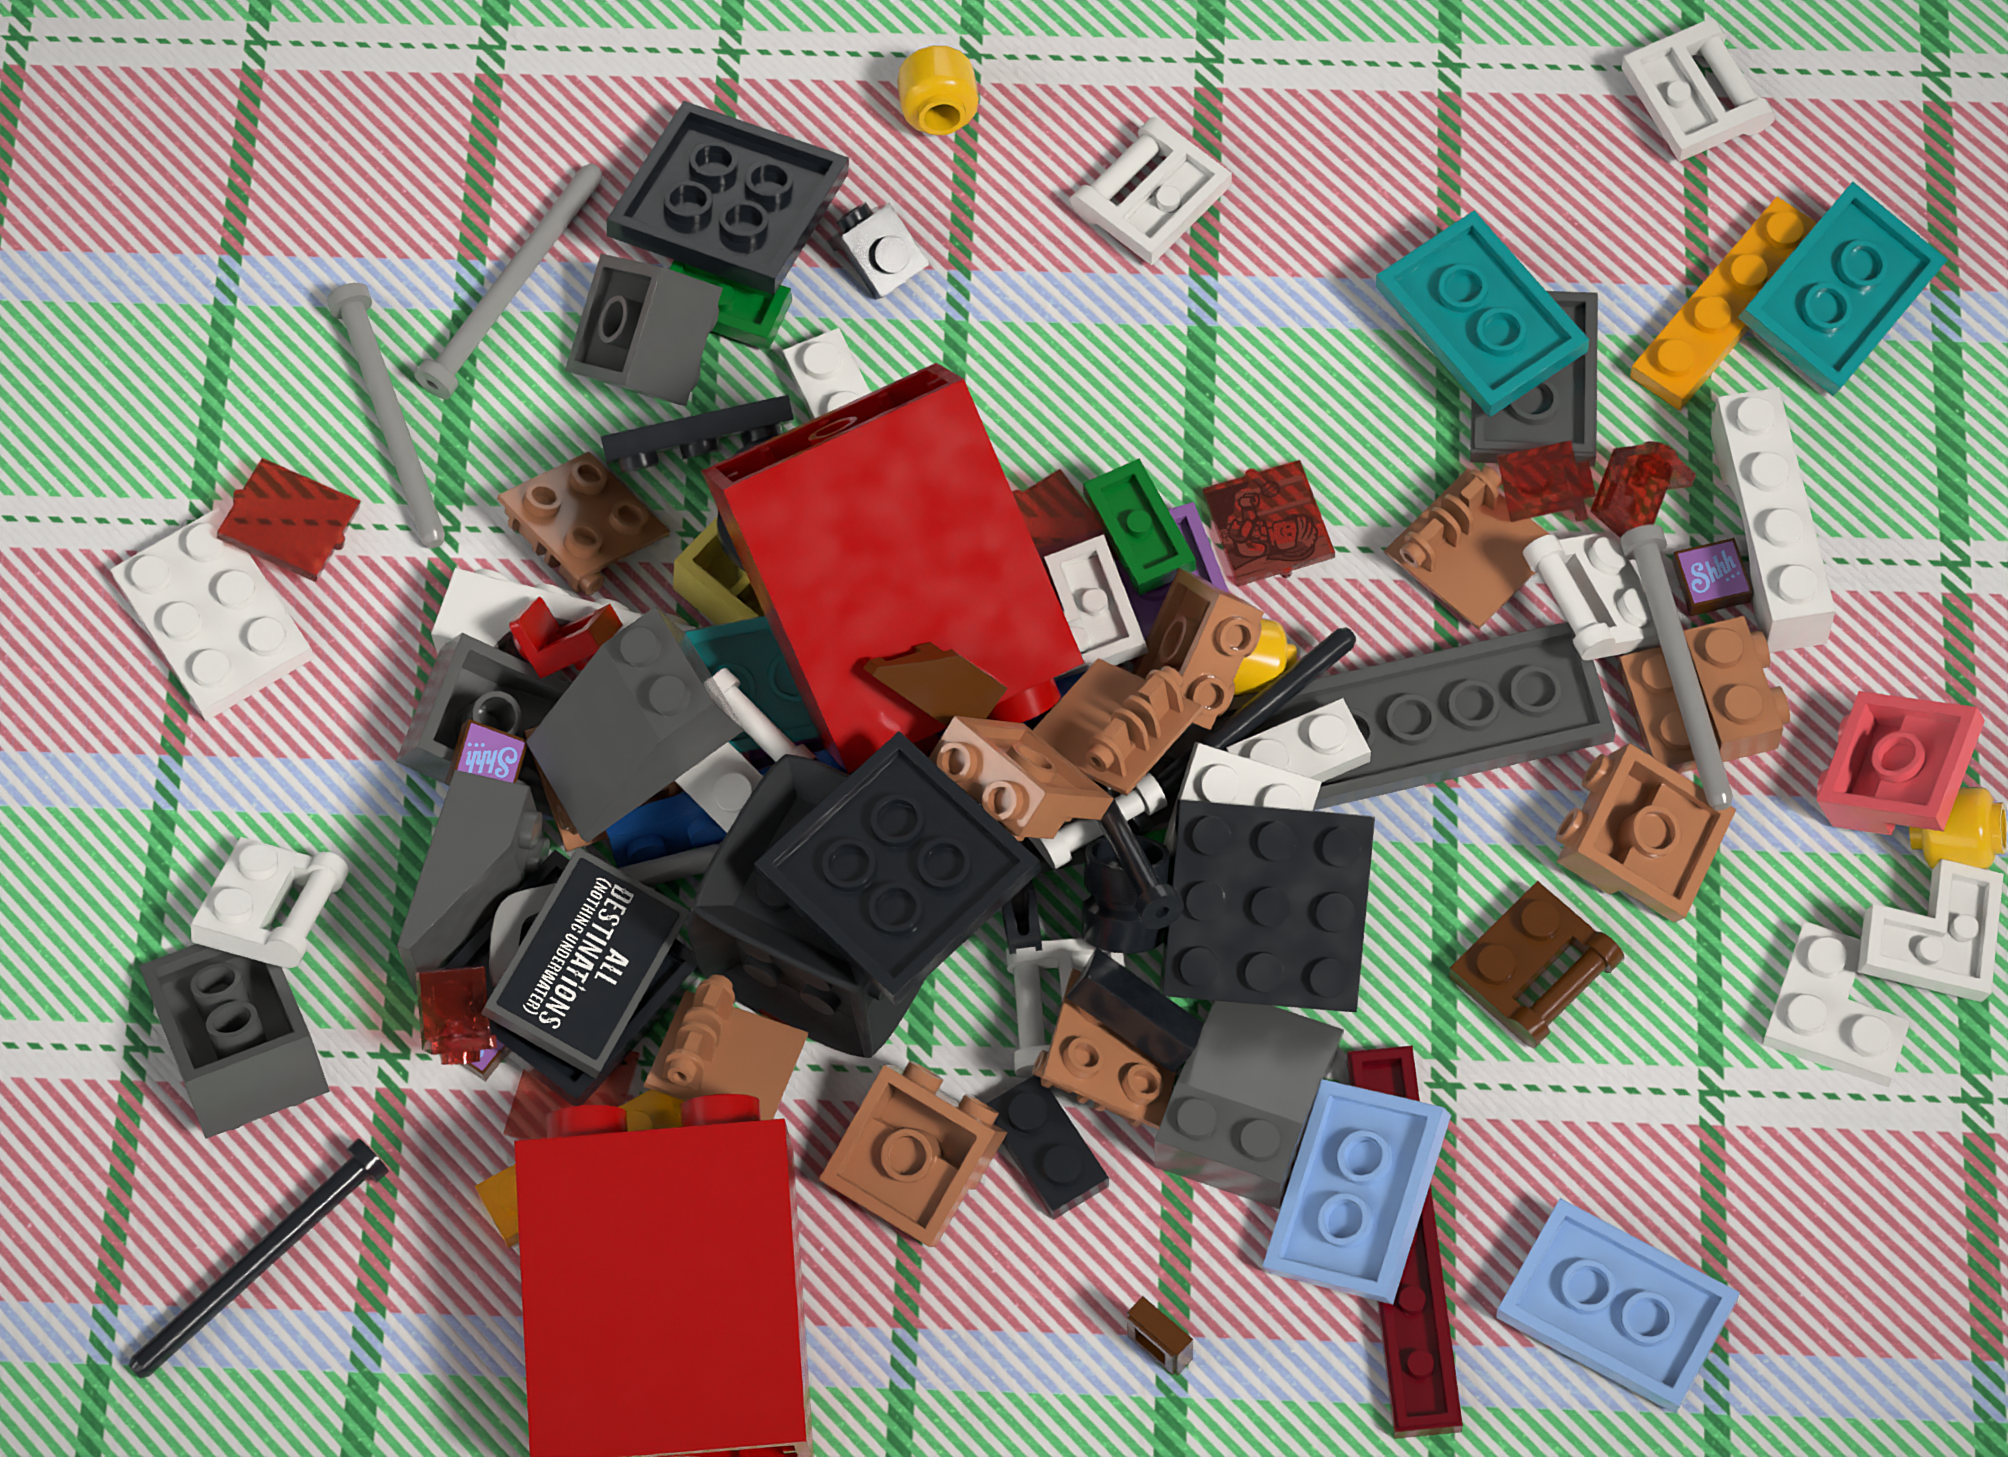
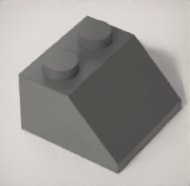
(644, 329)

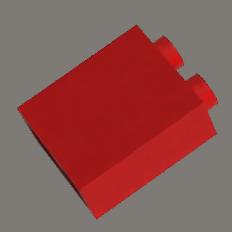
(888, 537)
(663, 1285)

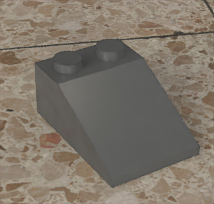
(482, 686)
(631, 724)
(478, 857)
(233, 1035)
(1246, 1099)

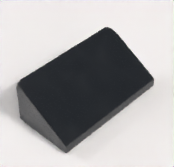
(1136, 1011)

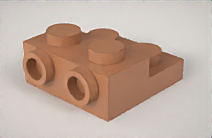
(1204, 639)
(1731, 675)
(1017, 777)
(1642, 832)
(914, 1151)

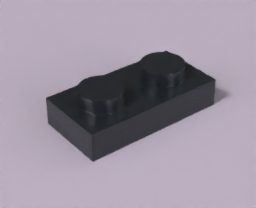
(1048, 1147)

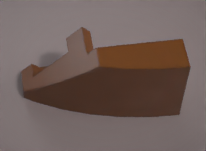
(940, 683)

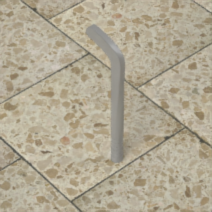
(528, 903)

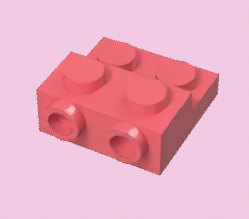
(1898, 763)

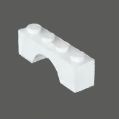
(1784, 554)
(487, 602)

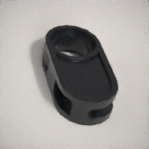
(1022, 920)

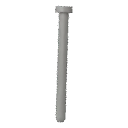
(350, 304)
(439, 375)
(1645, 546)

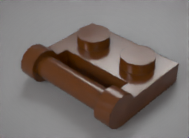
(1521, 950)

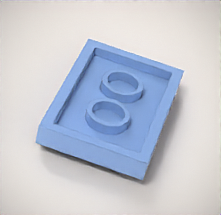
(1357, 1191)
(1617, 1305)

